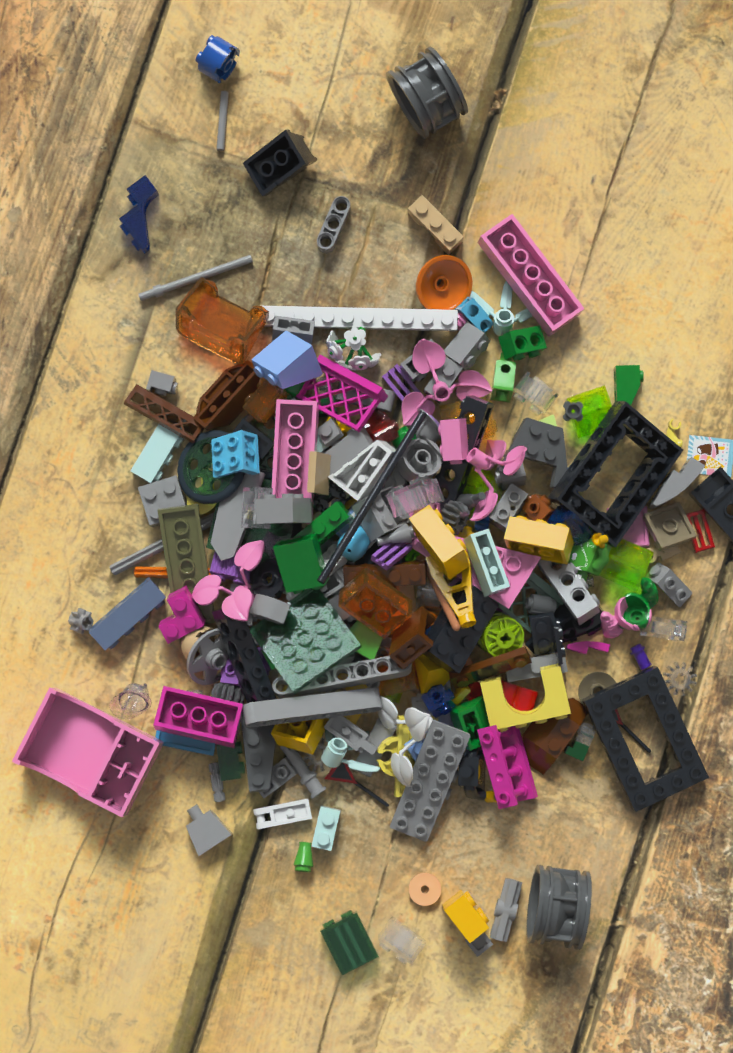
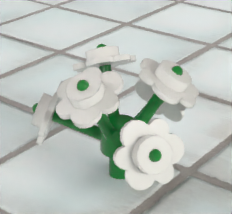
(356, 341)

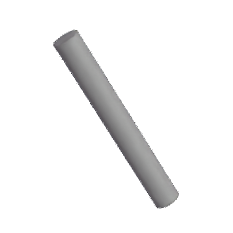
(222, 120)

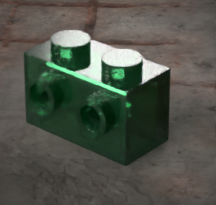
(229, 761)

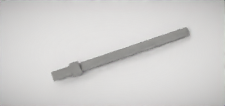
(158, 290)

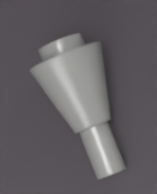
(400, 535)

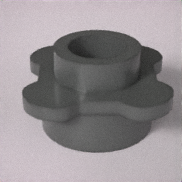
(573, 406)

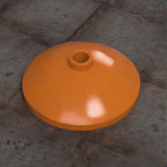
(454, 286)

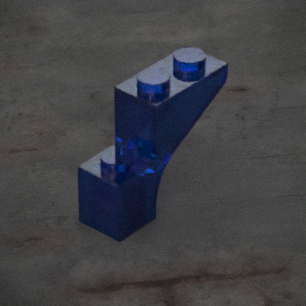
(135, 221)

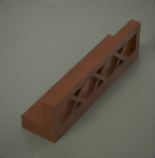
(163, 410)

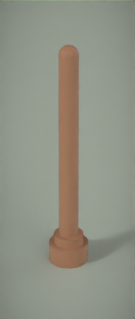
(444, 603)

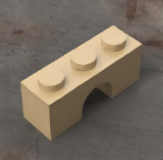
(441, 229)

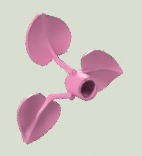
(431, 356)
(494, 452)
(240, 601)

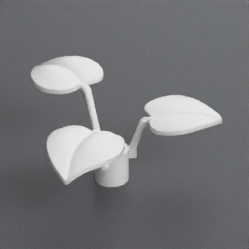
(418, 726)

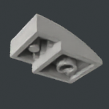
(677, 482)

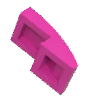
(582, 647)

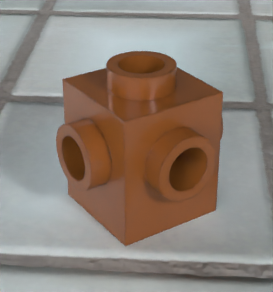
(538, 507)

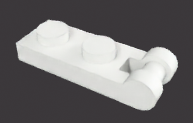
(283, 813)

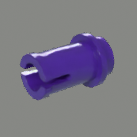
(640, 656)

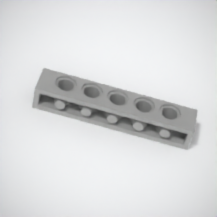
(580, 610)

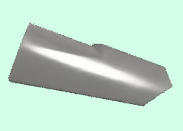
(227, 529)

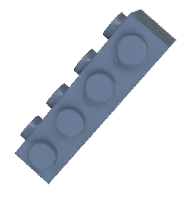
(127, 613)

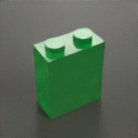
(300, 563)

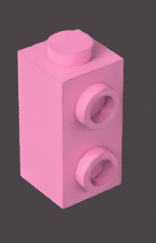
(454, 440)

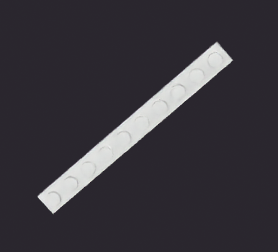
(369, 317)

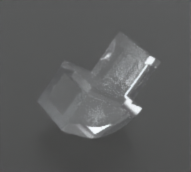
(666, 629)

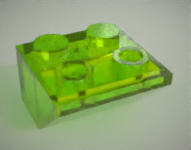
(595, 407)
(627, 564)

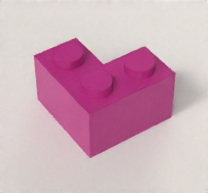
(186, 616)

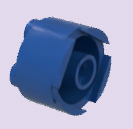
(217, 58)

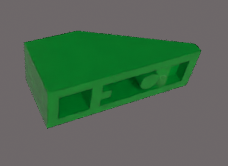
(627, 382)

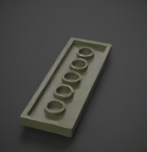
(184, 550)

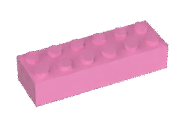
(530, 275)
(293, 440)

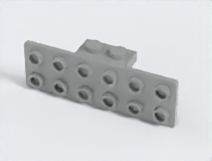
(431, 780)

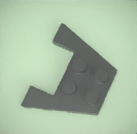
(543, 444)

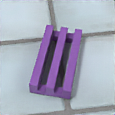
(404, 376)
(386, 552)

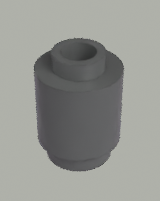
(540, 604)

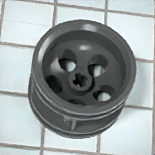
(427, 93)
(559, 906)

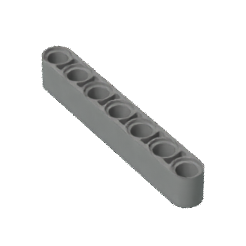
(352, 680)
(312, 707)

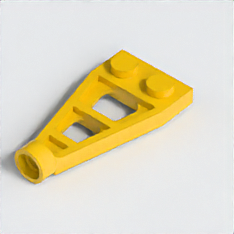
(465, 610)

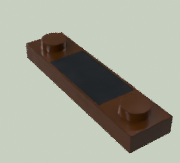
(490, 667)

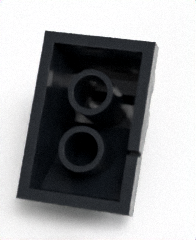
(279, 161)

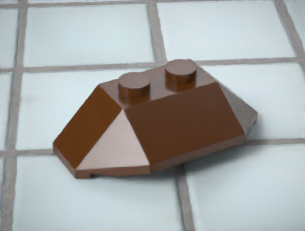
(226, 396)
(547, 740)

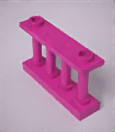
(507, 765)

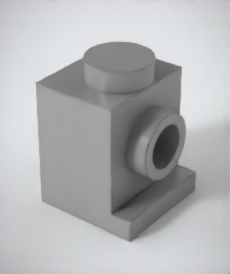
(162, 383)

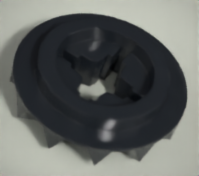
(336, 491)

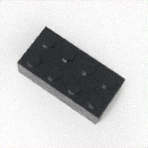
(453, 647)

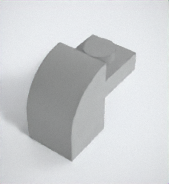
(269, 609)

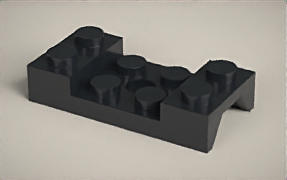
(714, 496)

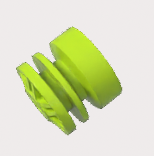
(501, 635)

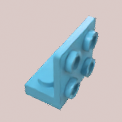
(235, 454)

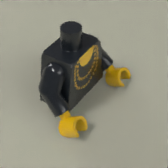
(472, 775)

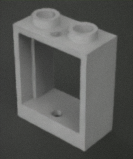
(509, 505)

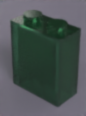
(348, 942)

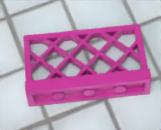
(353, 382)

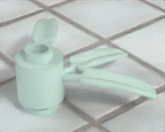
(503, 318)
(335, 752)

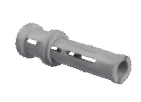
(308, 778)

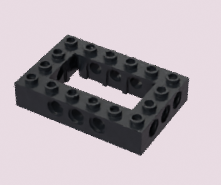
(660, 457)
(599, 709)

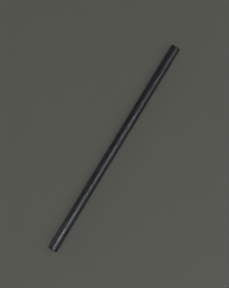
(371, 497)

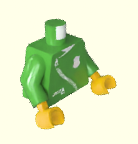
(591, 556)

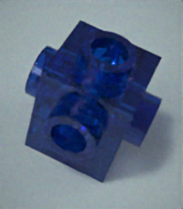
(439, 700)

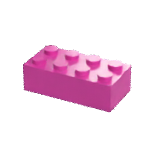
(198, 716)

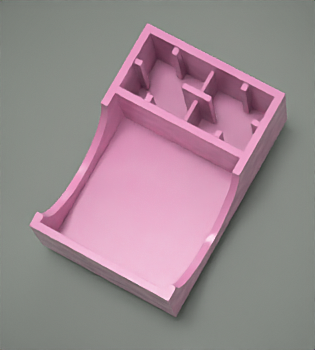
(88, 751)

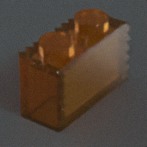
(263, 401)

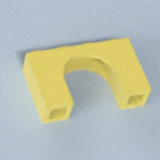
(504, 715)

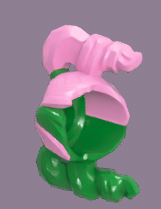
(629, 609)

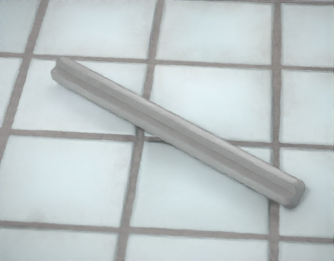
(149, 551)

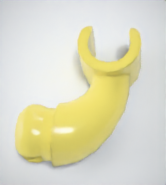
(670, 433)

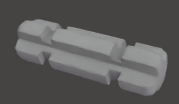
(217, 784)

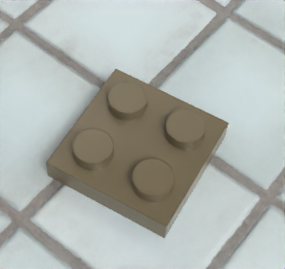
(669, 526)

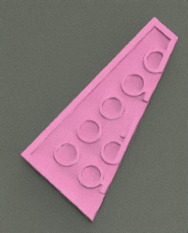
(516, 565)

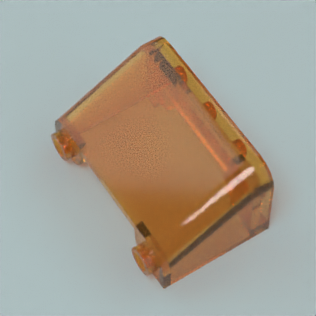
(219, 322)

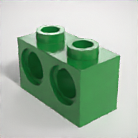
(522, 342)

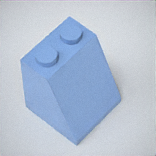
(287, 361)

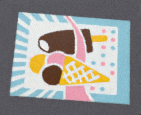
(711, 453)

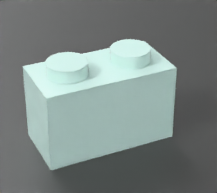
(326, 828)

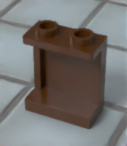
(410, 640)

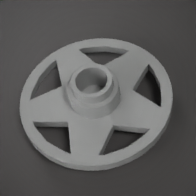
(211, 658)

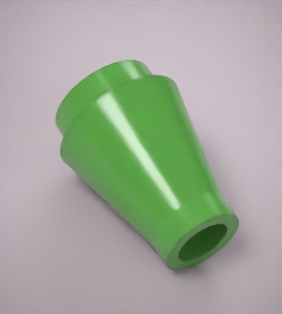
(304, 860)

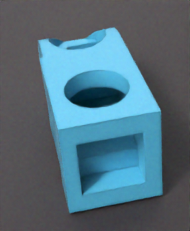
(475, 314)

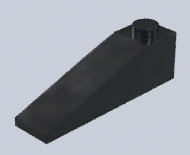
(570, 627)

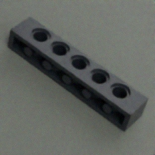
(482, 410)
(244, 658)

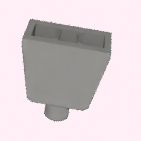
(206, 829)

